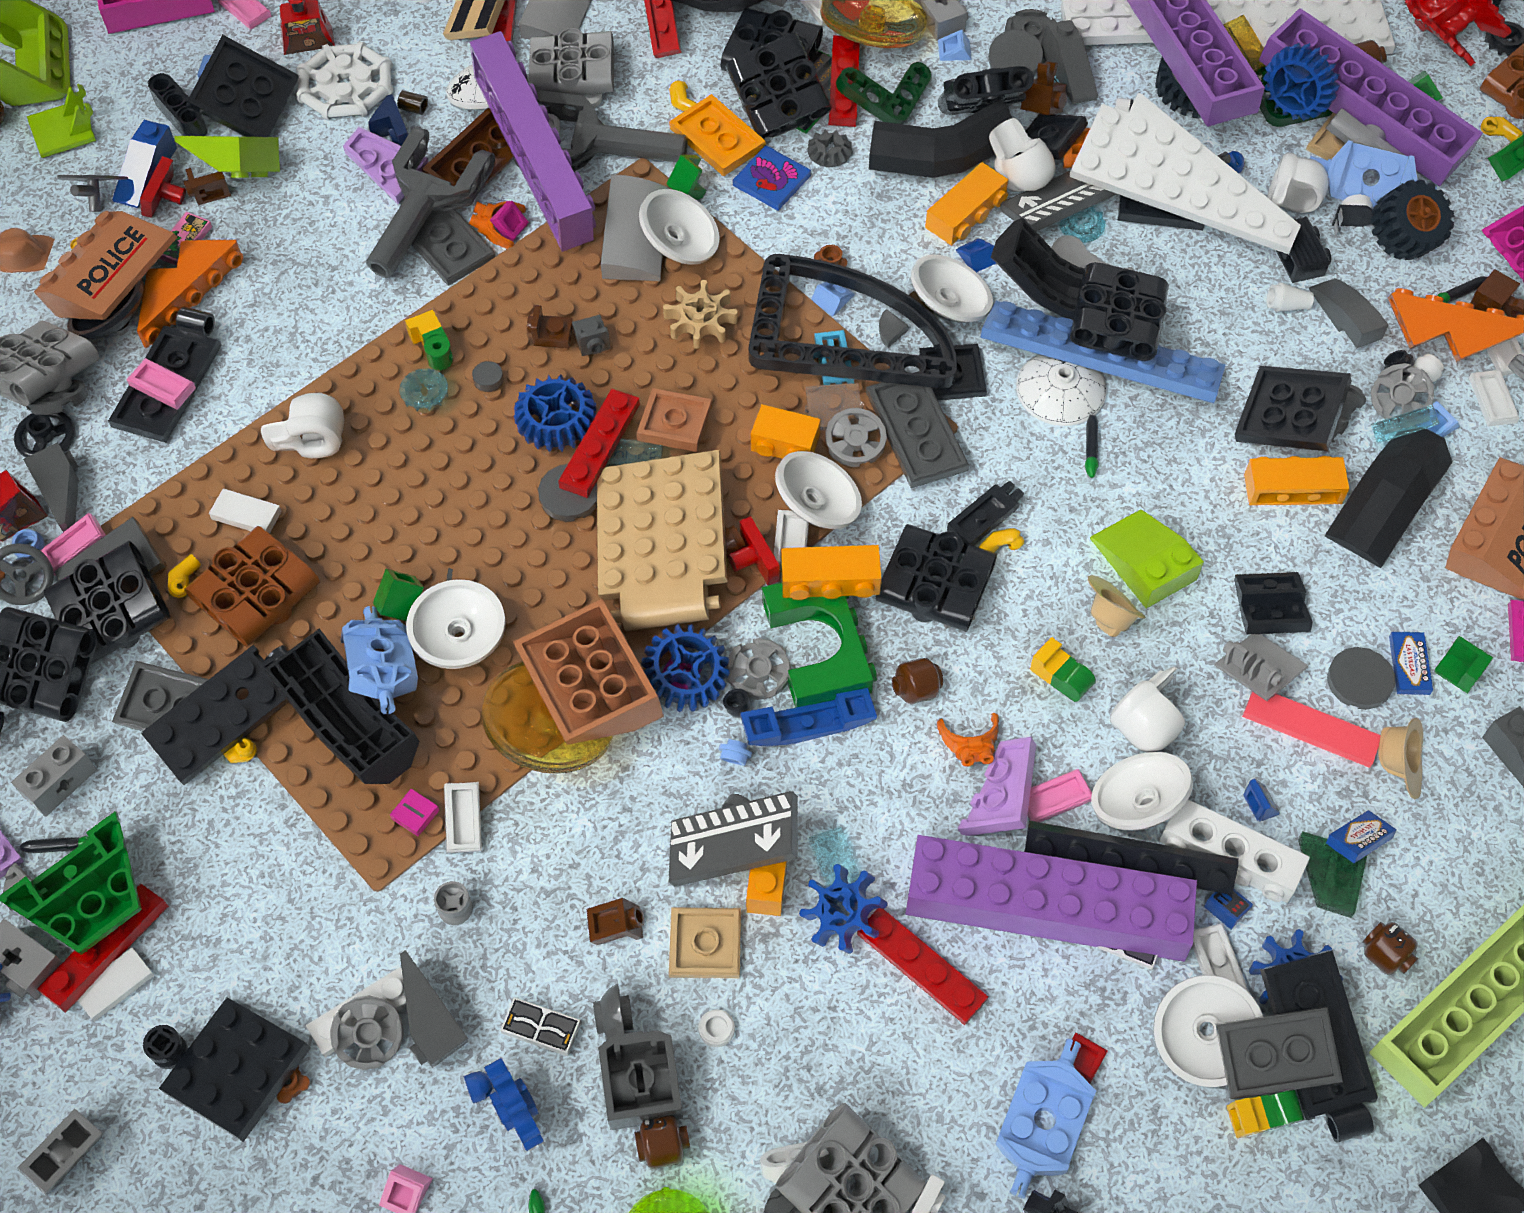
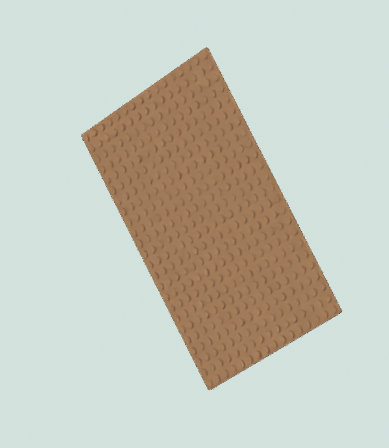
(464, 496)

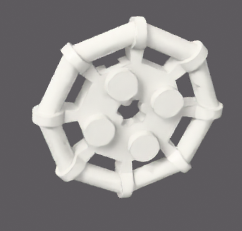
(339, 68)

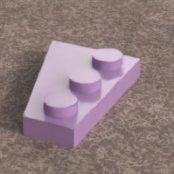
(375, 158)
(1006, 792)

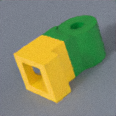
(428, 330)
(1062, 670)
(1264, 1113)

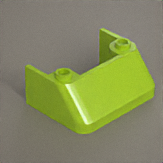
(40, 54)

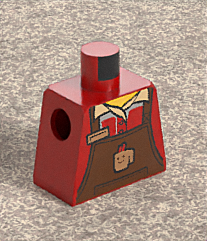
(304, 26)
(17, 506)

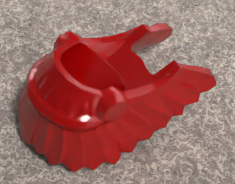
(1451, 17)

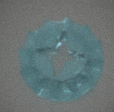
(1088, 230)
(411, 388)

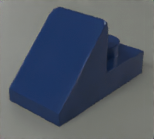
(388, 121)

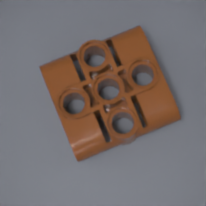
(1506, 83)
(253, 564)

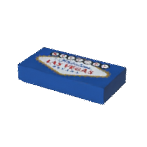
(1410, 663)
(1361, 836)

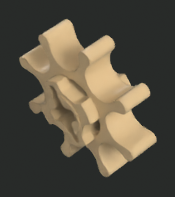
(700, 314)

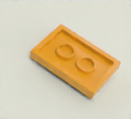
(717, 135)

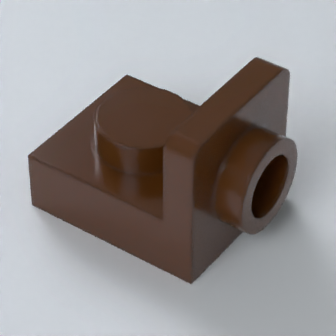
(207, 187)
(549, 330)
(614, 921)

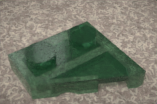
(1332, 876)

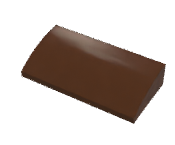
(479, 135)

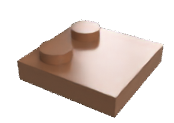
(674, 420)

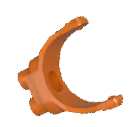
(485, 226)
(971, 748)

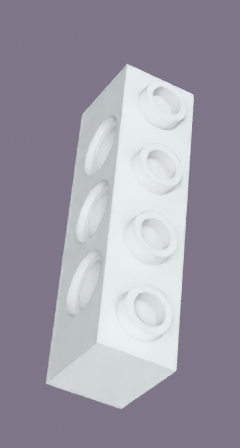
(1253, 848)

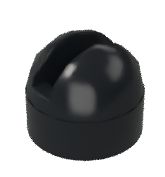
(737, 697)

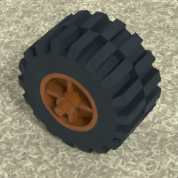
(1412, 219)

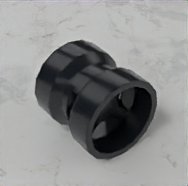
(170, 1051)

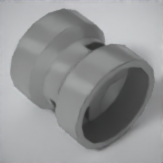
(449, 897)

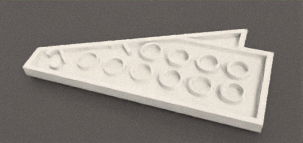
(1166, 167)

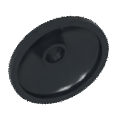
(115, 322)

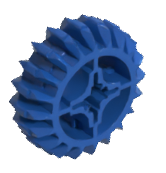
(1301, 81)
(551, 403)
(706, 654)

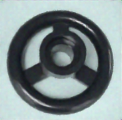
(43, 432)

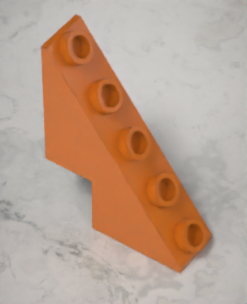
(167, 290)
(1464, 327)

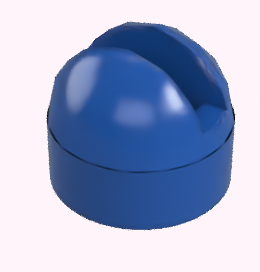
(1236, 157)
(478, 1086)

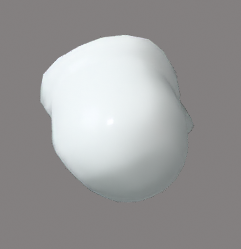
(1028, 170)
(1298, 184)
(316, 418)
(1147, 715)

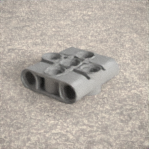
(575, 59)
(41, 361)
(849, 1147)

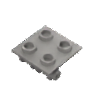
(1260, 665)

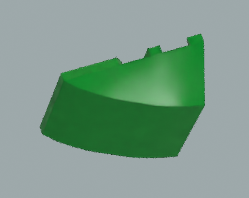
(83, 892)

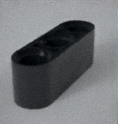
(172, 103)

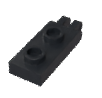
(986, 513)

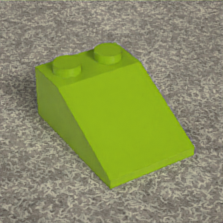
(235, 154)
(1148, 557)

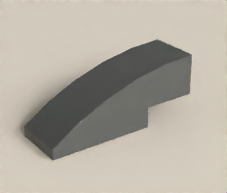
(1350, 312)

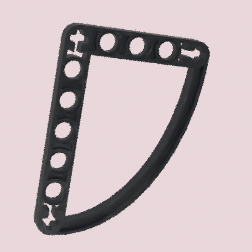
(837, 356)

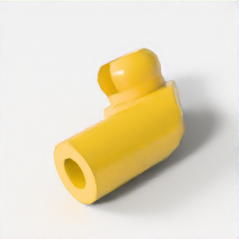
(679, 96)
(1500, 127)
(999, 538)
(179, 576)
(241, 752)

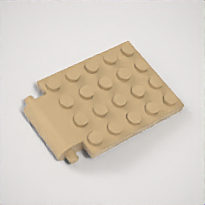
(661, 539)

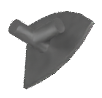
(90, 190)

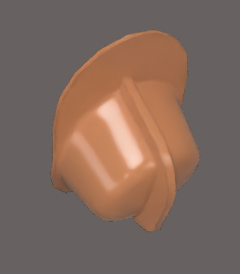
(23, 251)

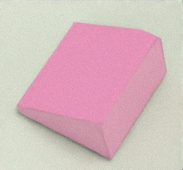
(404, 1190)

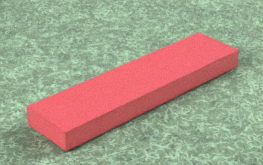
(1314, 727)

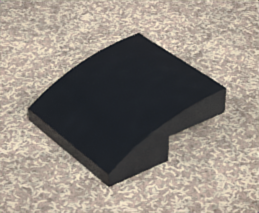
(1272, 603)

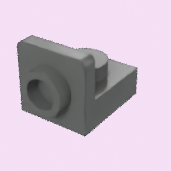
(591, 335)

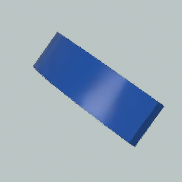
(808, 722)

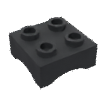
(1474, 1184)

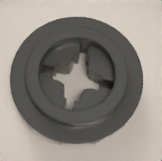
(836, 155)

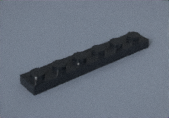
(1210, 870)

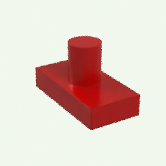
(160, 187)
(755, 552)

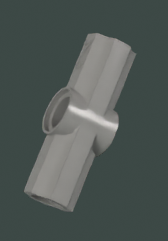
(1349, 128)

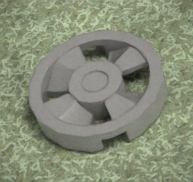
(1401, 392)
(855, 437)
(758, 668)
(366, 1032)

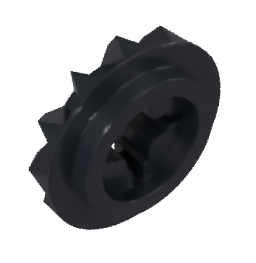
(1516, 35)

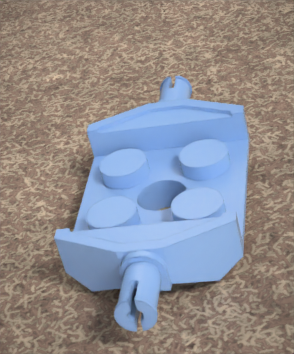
(1351, 162)
(376, 672)
(1050, 1088)

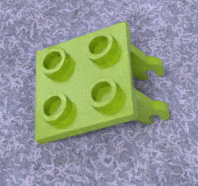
(64, 125)

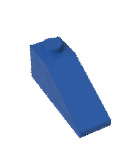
(142, 157)

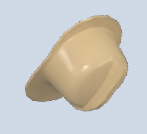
(1111, 607)
(1402, 754)

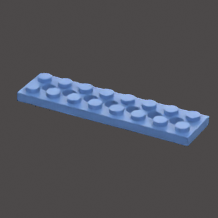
(1050, 337)

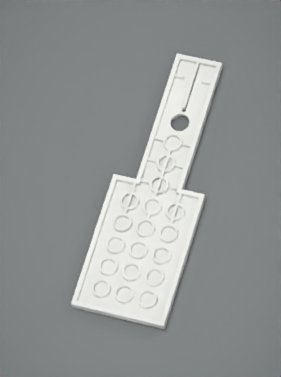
(1353, 19)

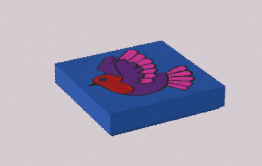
(771, 177)

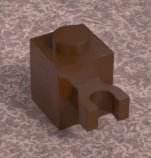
(1045, 94)
(1498, 293)

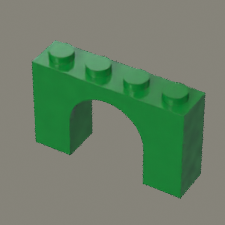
(840, 673)

